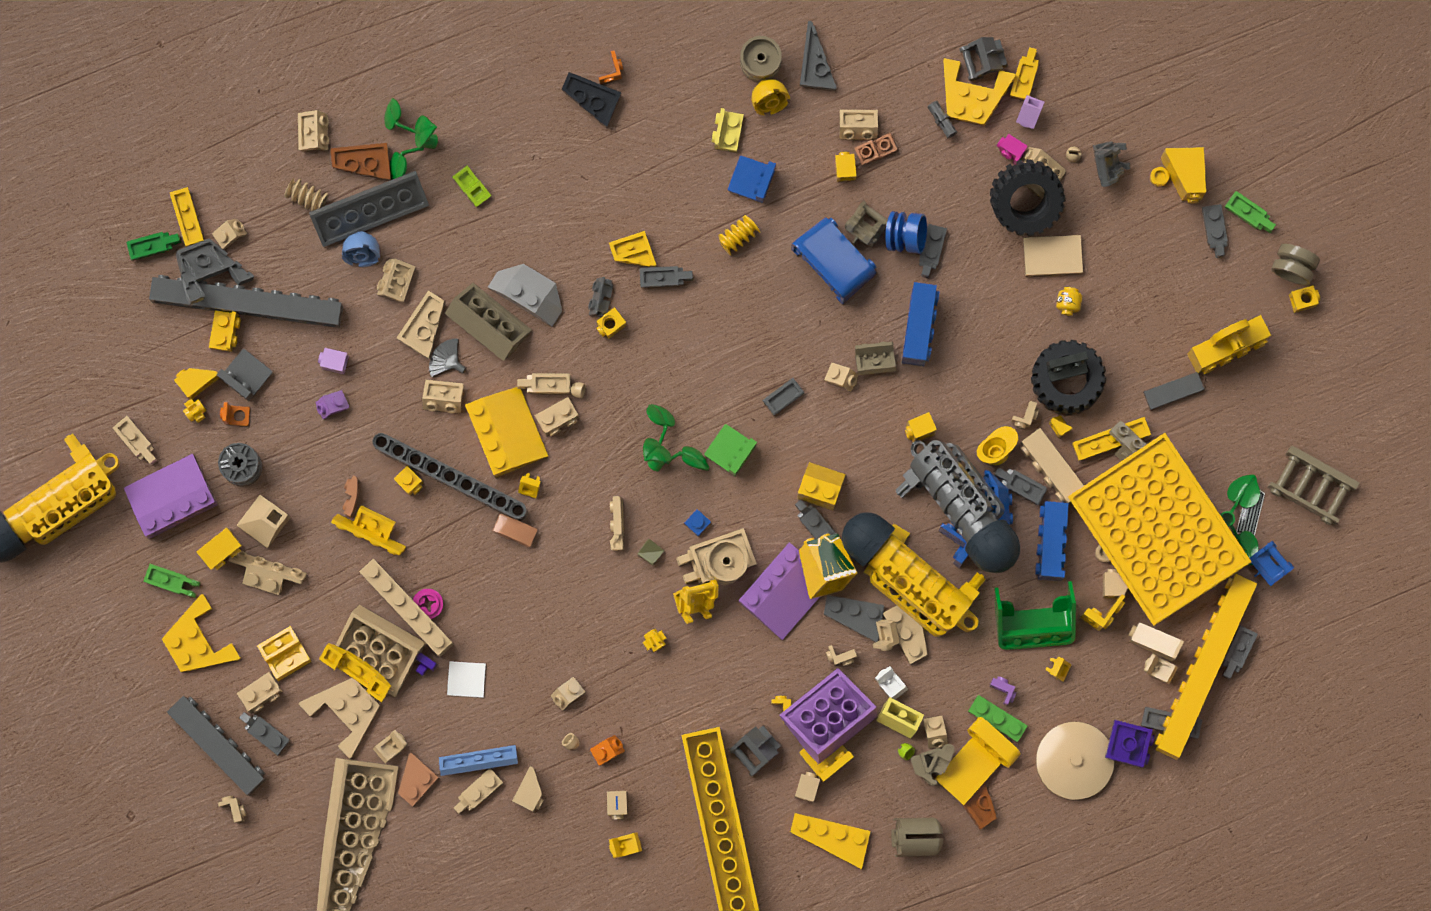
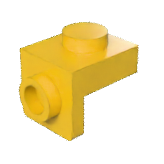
(781, 700)
(625, 845)

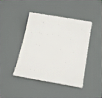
(466, 679)

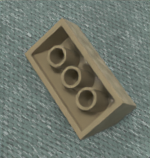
(487, 321)

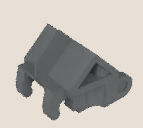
(990, 55)
(1107, 162)
(762, 746)

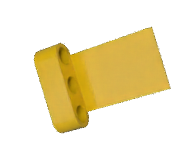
(977, 760)

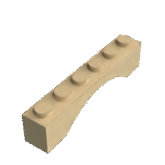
(406, 608)

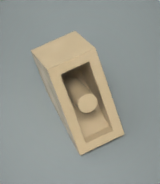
(529, 793)

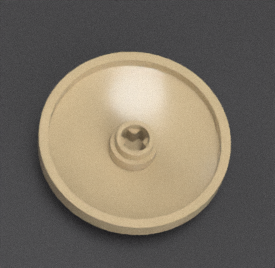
(1074, 761)

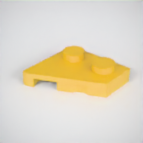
(633, 250)

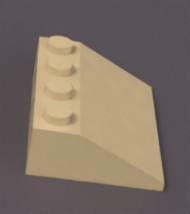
(381, 646)

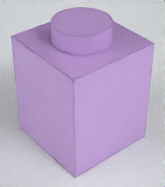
(1030, 112)
(333, 360)

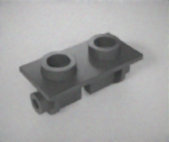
(601, 290)

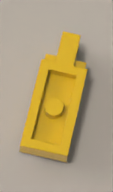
(1025, 75)

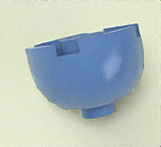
(361, 249)

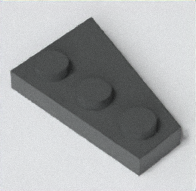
(855, 615)

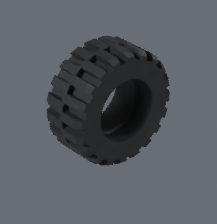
(1037, 218)
(1068, 403)

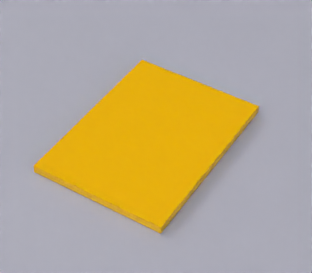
(1159, 529)

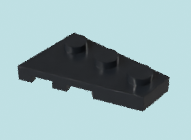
(592, 97)

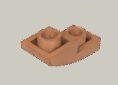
(876, 149)
(352, 490)
(515, 530)

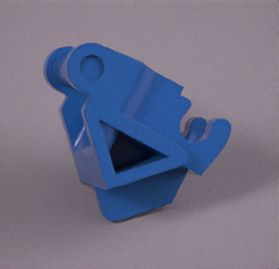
(1266, 566)

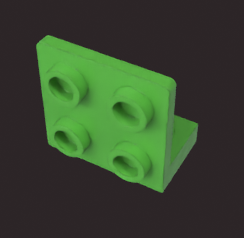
(730, 449)

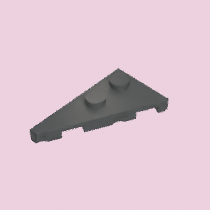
(815, 68)

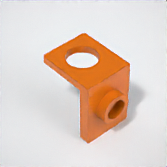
(615, 76)
(227, 414)

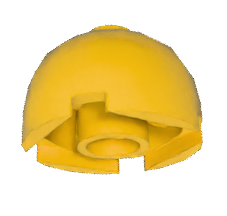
(769, 96)

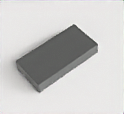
(783, 396)

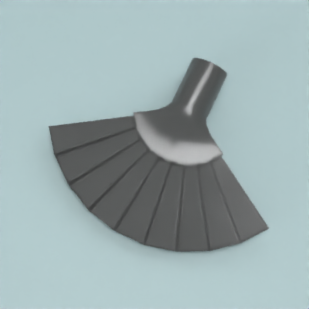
(445, 358)

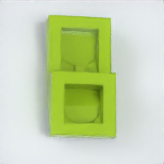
(471, 186)

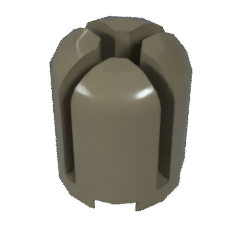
(916, 847)

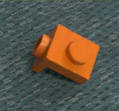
(607, 750)

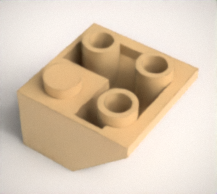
(263, 521)

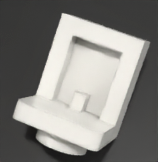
(891, 683)

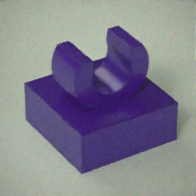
(425, 664)

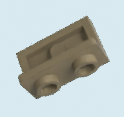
(875, 358)

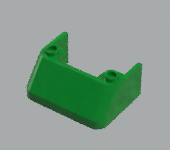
(1036, 626)

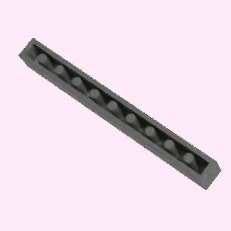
(250, 302)

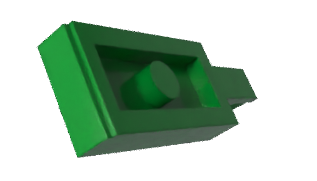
(152, 245)

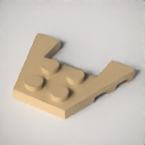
(351, 705)

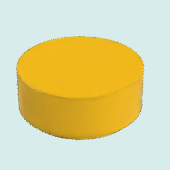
(1159, 176)

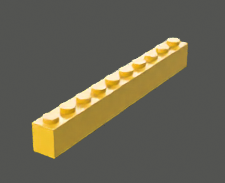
(1206, 666)

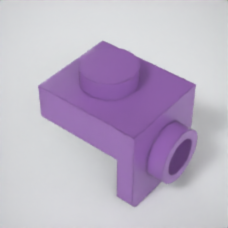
(331, 404)
(1002, 685)

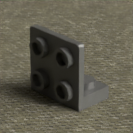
(245, 374)

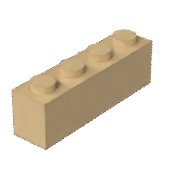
(1051, 464)

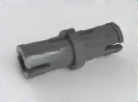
(942, 119)

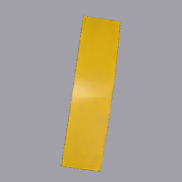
(357, 669)

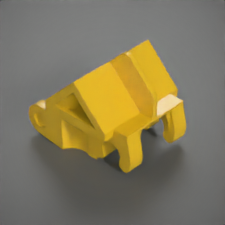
(696, 599)

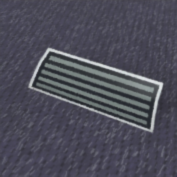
(1250, 516)

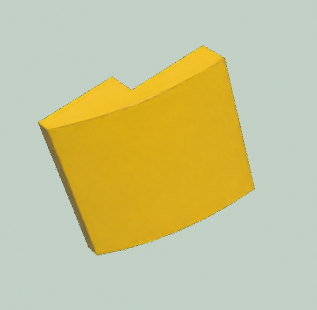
(284, 653)

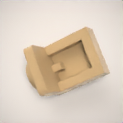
(229, 232)
(841, 376)
(1031, 413)
(887, 635)
(844, 658)
(1160, 669)
(567, 693)
(935, 732)
(390, 746)
(238, 810)

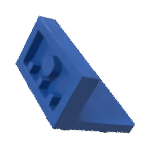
(752, 178)
(950, 532)

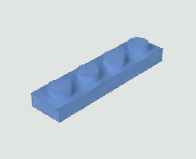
(478, 760)

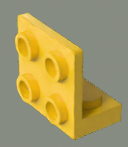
(1094, 618)
(830, 764)

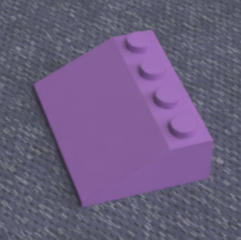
(170, 496)
(780, 593)
(829, 715)

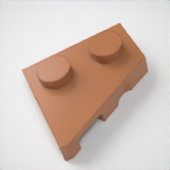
(416, 780)

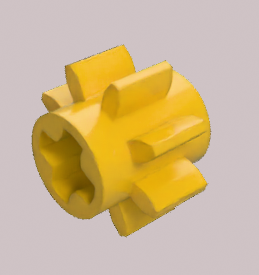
(194, 410)
(654, 640)

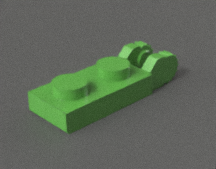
(169, 580)

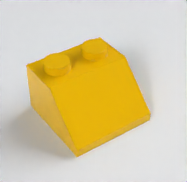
(219, 548)

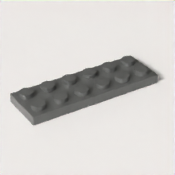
(369, 208)

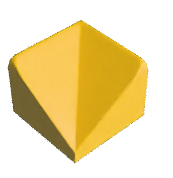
(1059, 426)

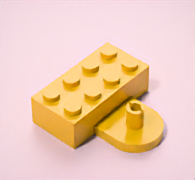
(1228, 343)

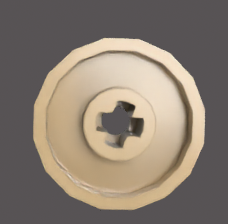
(722, 551)

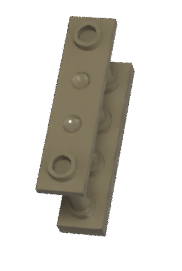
(1312, 466)

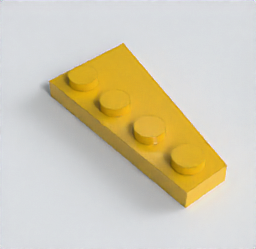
(838, 839)

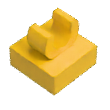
(529, 486)
(1059, 669)

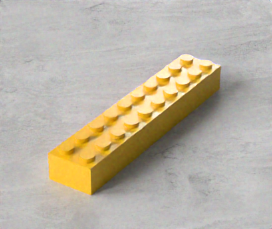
(719, 820)

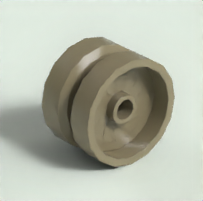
(759, 48)
(1295, 264)

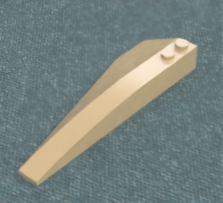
(355, 816)

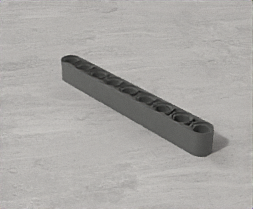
(440, 474)

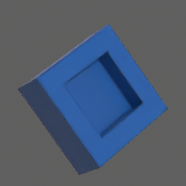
(697, 522)

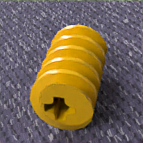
(738, 233)

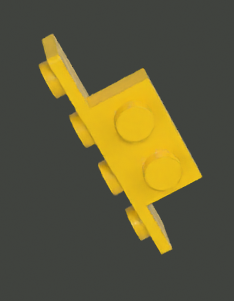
(371, 527)

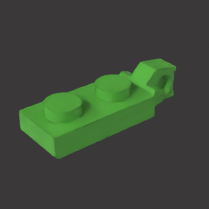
(1249, 212)

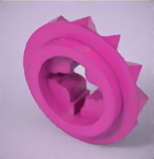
(431, 595)

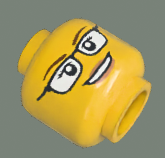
(1069, 301)

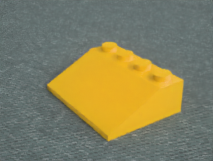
(506, 431)

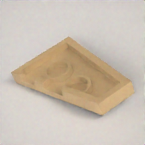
(423, 324)
(909, 633)

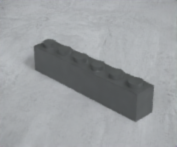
(216, 745)

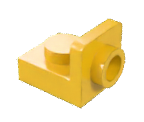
(409, 481)

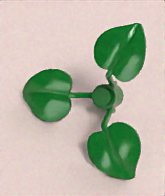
(423, 137)
(657, 454)
(1246, 493)

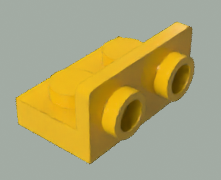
(224, 331)

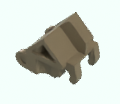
(863, 230)
(932, 762)

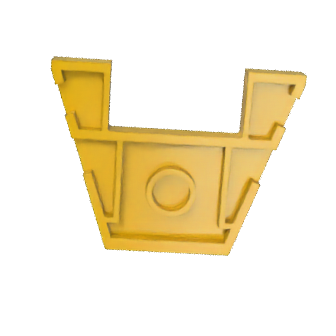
(969, 101)
(189, 645)

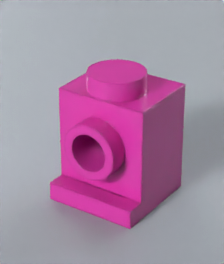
(1011, 148)

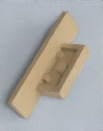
(266, 574)

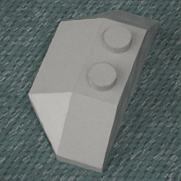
(529, 291)

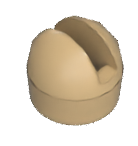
(1073, 157)
(578, 389)
(570, 741)

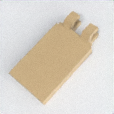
(698, 551)

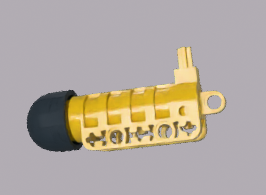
(57, 499)
(909, 575)

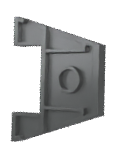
(203, 262)

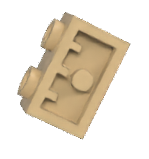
(858, 124)
(313, 131)
(395, 279)
(442, 396)
(557, 416)
(259, 693)

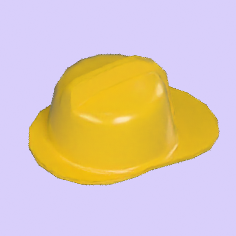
(997, 446)

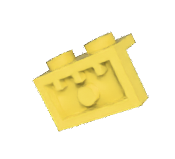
(728, 130)

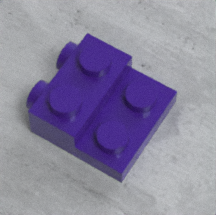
(1129, 744)

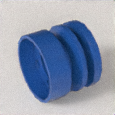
(906, 232)

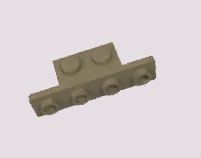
(1127, 438)

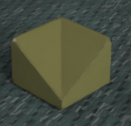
(650, 552)

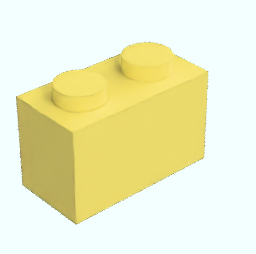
(900, 717)

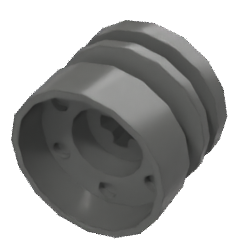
(250, 467)

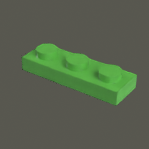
(998, 718)

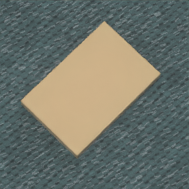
(1053, 255)

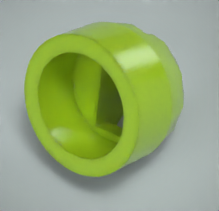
(906, 751)

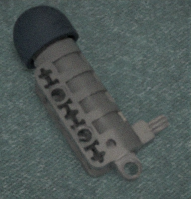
(989, 540)

